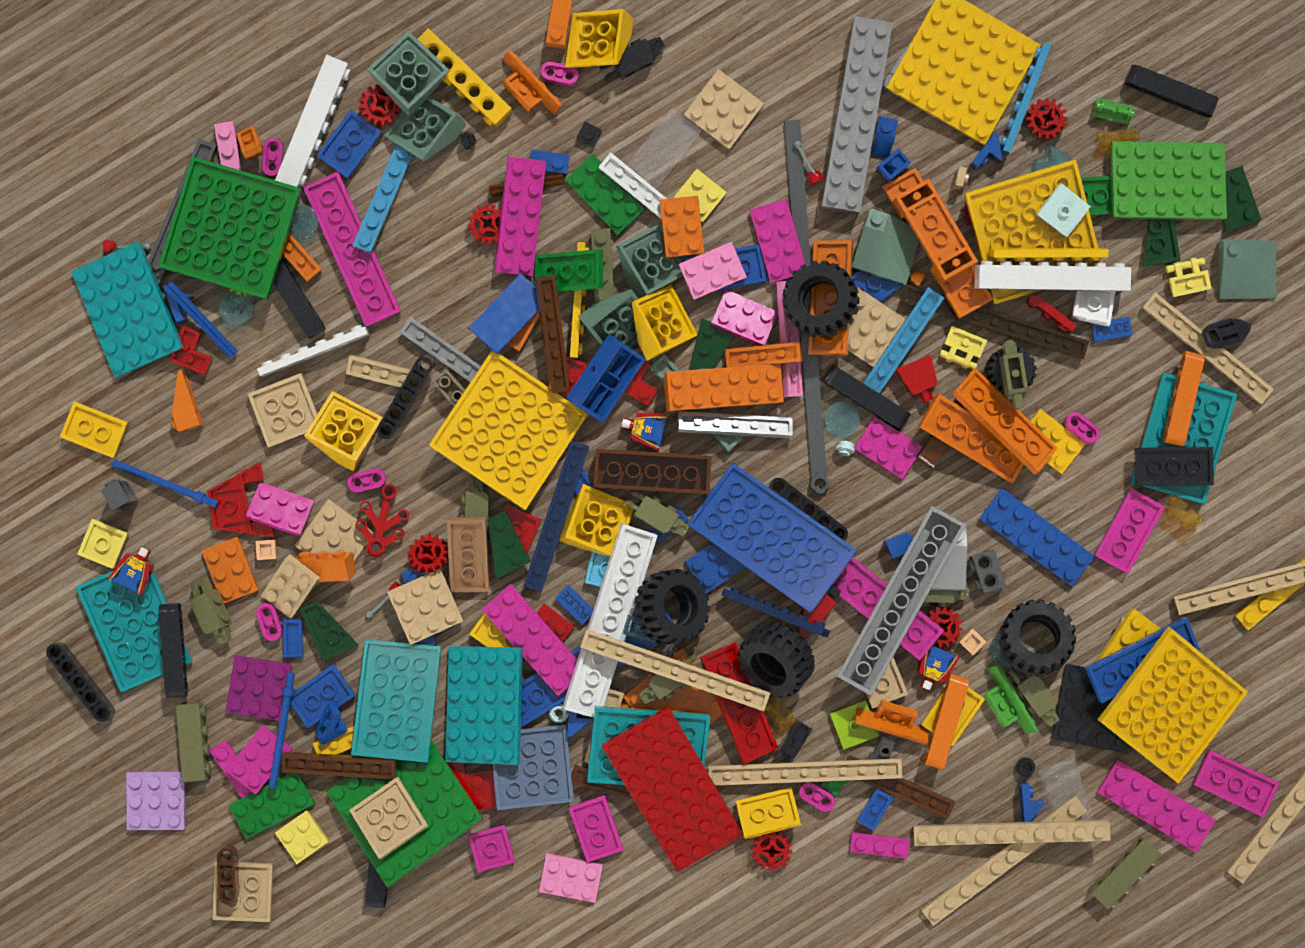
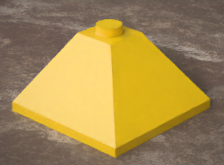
(598, 38)
(661, 322)
(343, 430)
(595, 521)

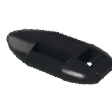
(1226, 332)

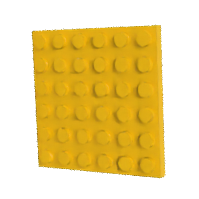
(963, 67)
(1007, 218)
(508, 430)
(1173, 705)

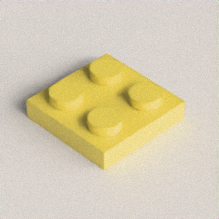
(707, 191)
(103, 543)
(302, 836)

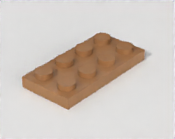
(468, 554)

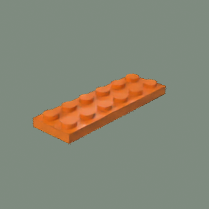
(825, 296)
(1004, 422)
(970, 437)

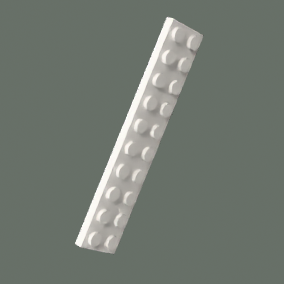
(613, 605)

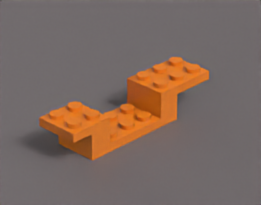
(941, 240)

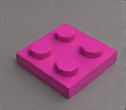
(491, 848)

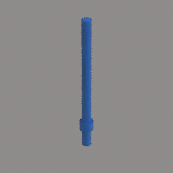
(198, 496)
(288, 692)

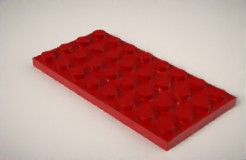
(672, 789)

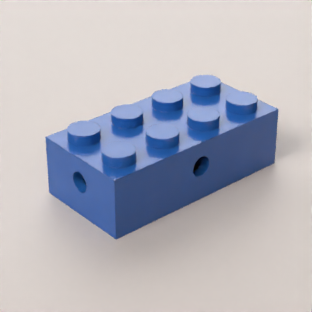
(596, 387)

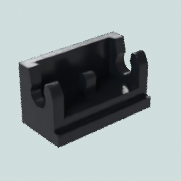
(794, 740)

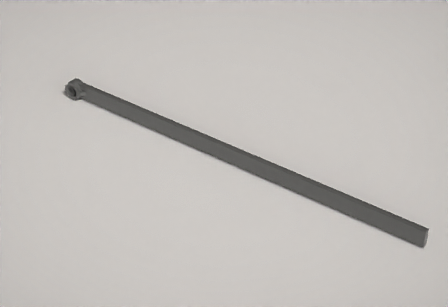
(810, 362)

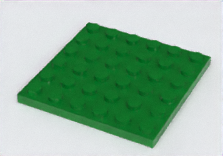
(230, 227)
(438, 798)

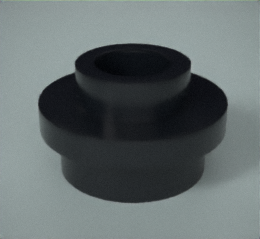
(468, 140)
(1029, 771)

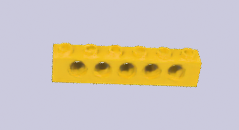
(500, 110)

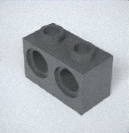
(119, 495)
(992, 568)

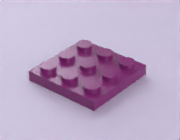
(257, 687)

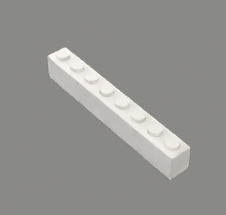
(314, 122)
(1052, 277)

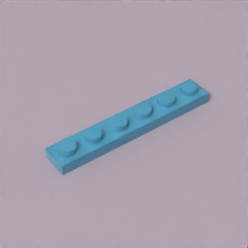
(1027, 91)
(383, 199)
(903, 340)

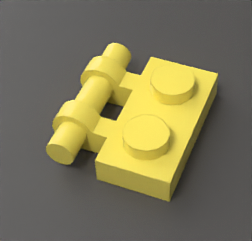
(1189, 283)
(965, 342)

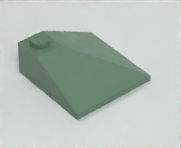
(408, 73)
(426, 129)
(886, 247)
(646, 262)
(1246, 269)
(612, 317)

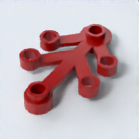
(381, 524)

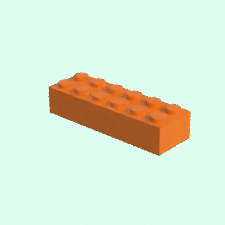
(723, 387)

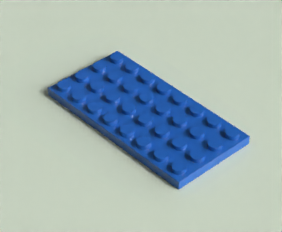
(772, 538)

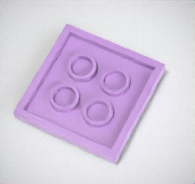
(155, 800)

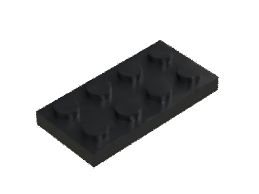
(1173, 466)

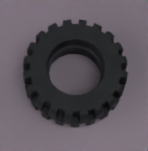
(808, 278)
(692, 606)
(1048, 616)
(784, 645)

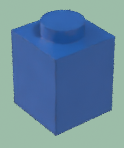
(898, 544)

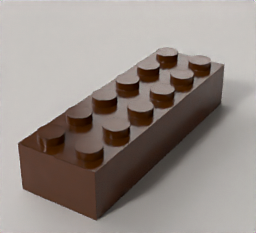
(652, 471)

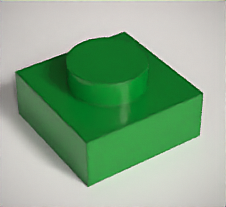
(833, 786)

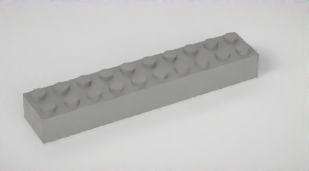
(856, 115)
(901, 600)

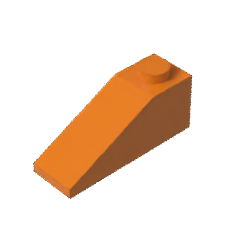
(559, 24)
(185, 409)

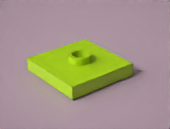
(846, 728)

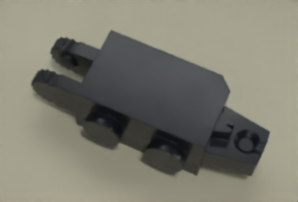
(635, 58)

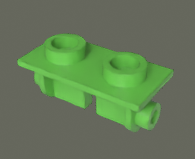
(1113, 111)

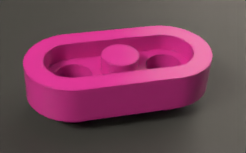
(560, 74)
(271, 157)
(1082, 426)
(367, 480)
(270, 621)
(816, 796)

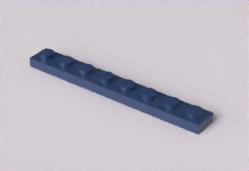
(556, 516)

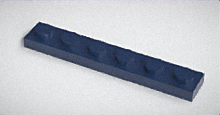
(783, 614)

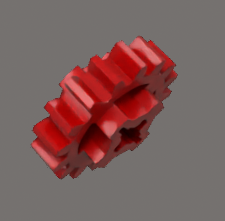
(372, 110)
(1039, 117)
(482, 231)
(432, 547)
(952, 619)
(780, 851)

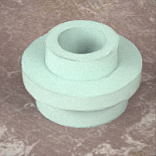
(845, 448)
(555, 718)

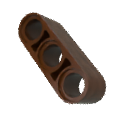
(224, 883)

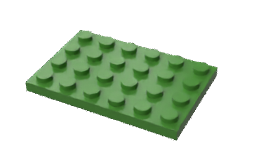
(1168, 180)

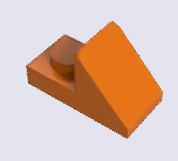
(250, 143)

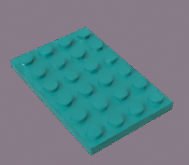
(127, 309)
(1206, 429)
(127, 628)
(396, 701)
(484, 705)
(614, 720)

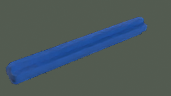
(200, 319)

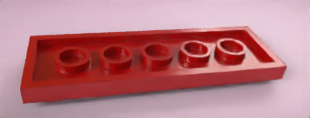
(746, 724)

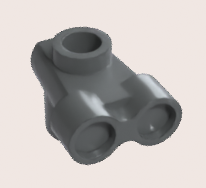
(882, 754)

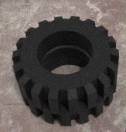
(994, 373)

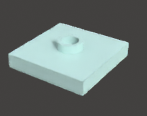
(1063, 210)

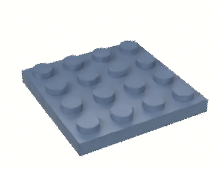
(542, 772)

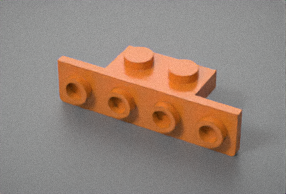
(527, 87)
(893, 720)

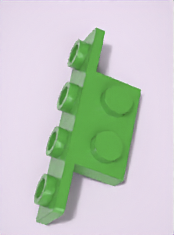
(1006, 703)

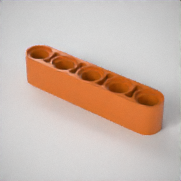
(1183, 398)
(946, 721)

